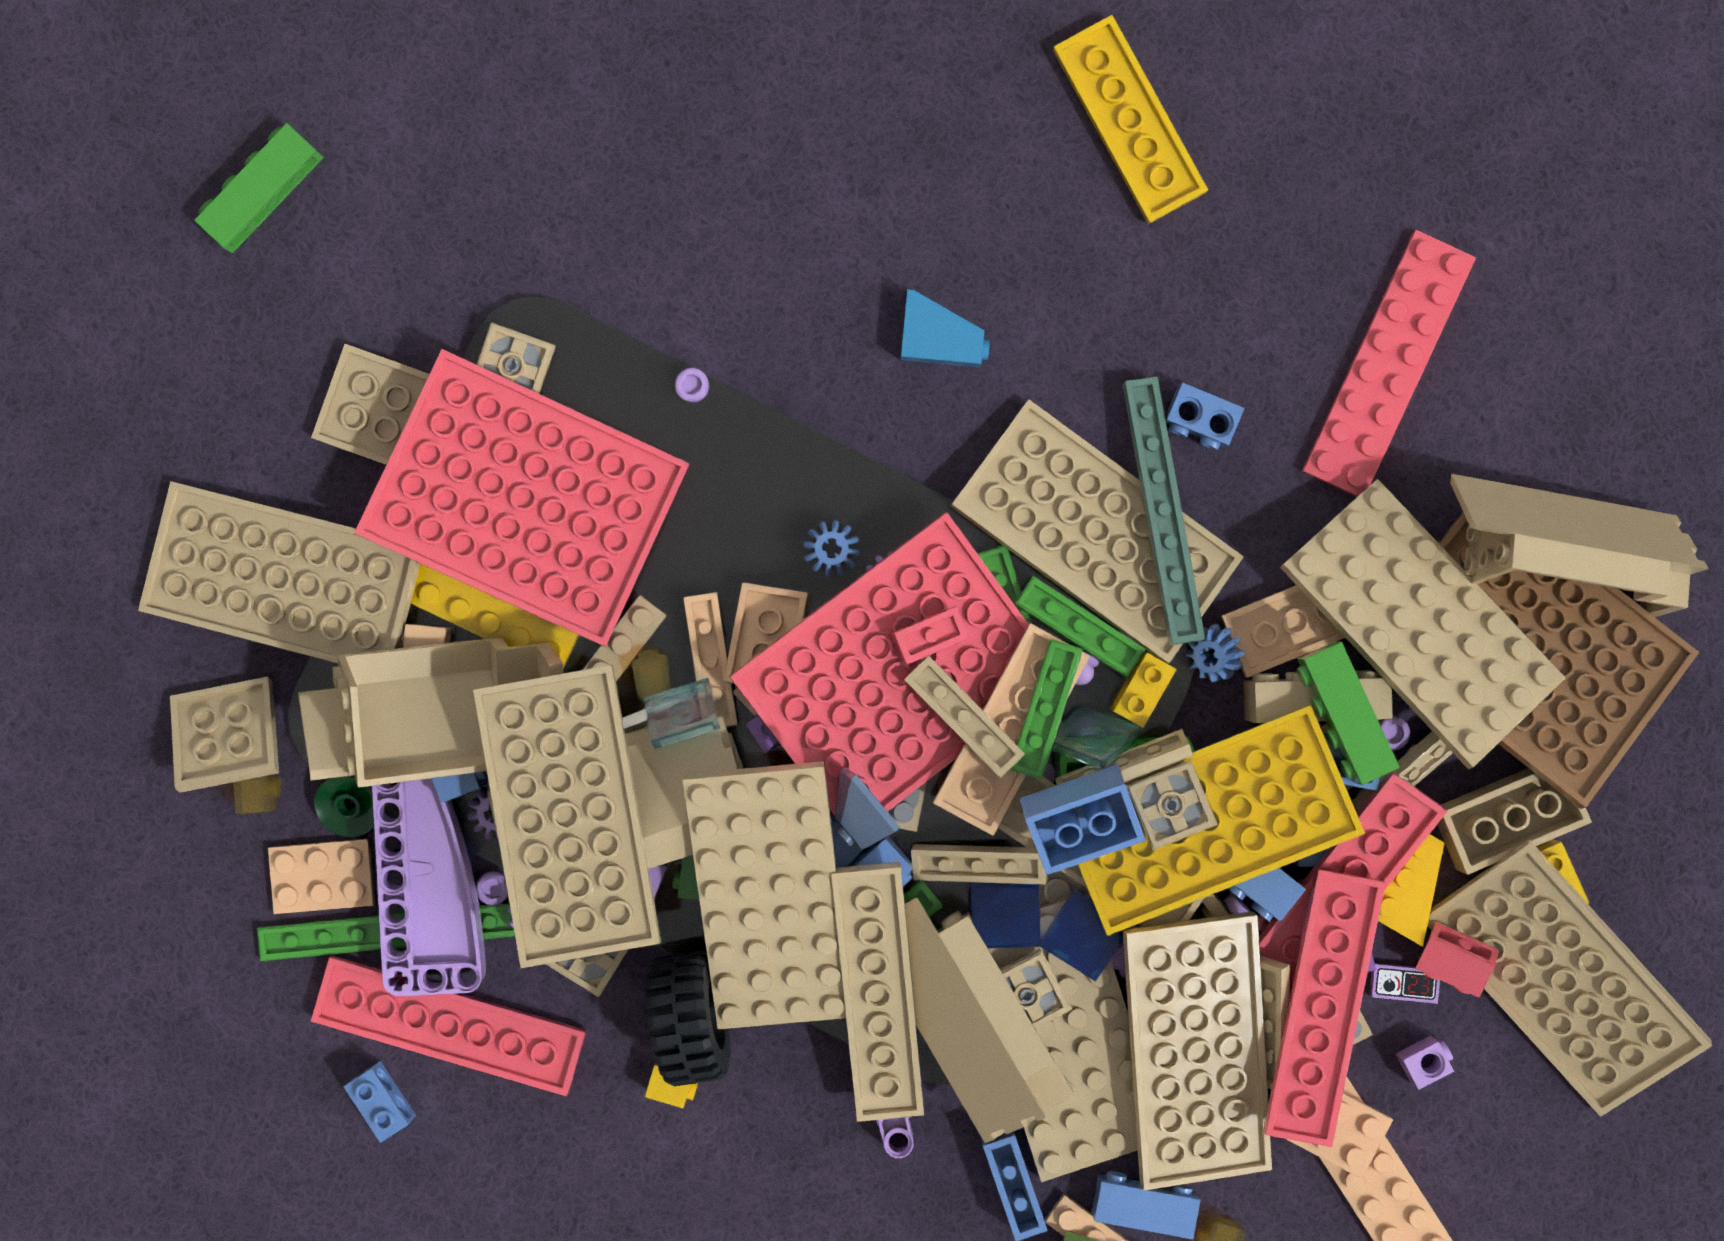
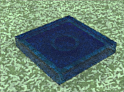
(1006, 914)
(1080, 937)

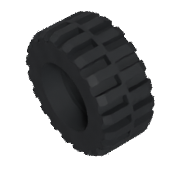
(684, 1020)

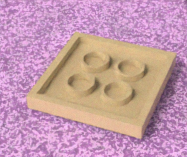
(368, 404)
(224, 734)

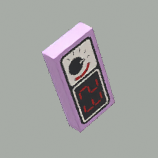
(1403, 983)

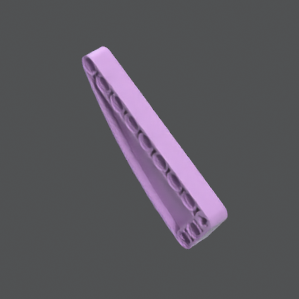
(437, 893)

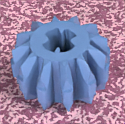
(840, 542)
(1216, 654)

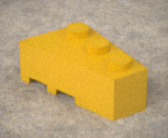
(1410, 894)

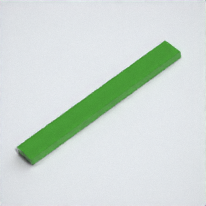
(355, 934)

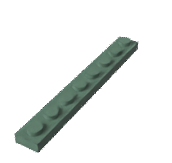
(1163, 511)

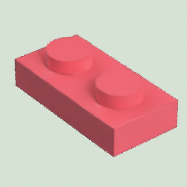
(930, 635)

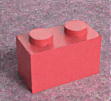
(1457, 960)

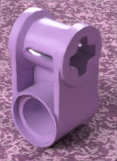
(896, 1125)

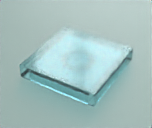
(681, 713)
(1094, 737)

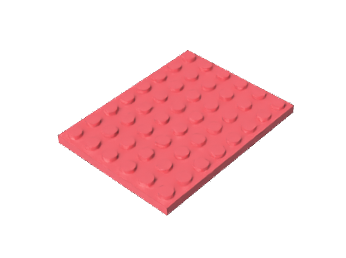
(522, 498)
(838, 680)

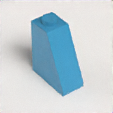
(940, 335)

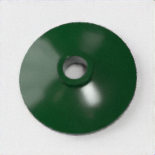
(338, 814)

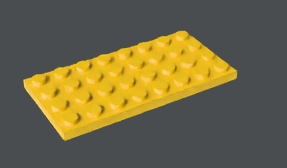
(1273, 805)

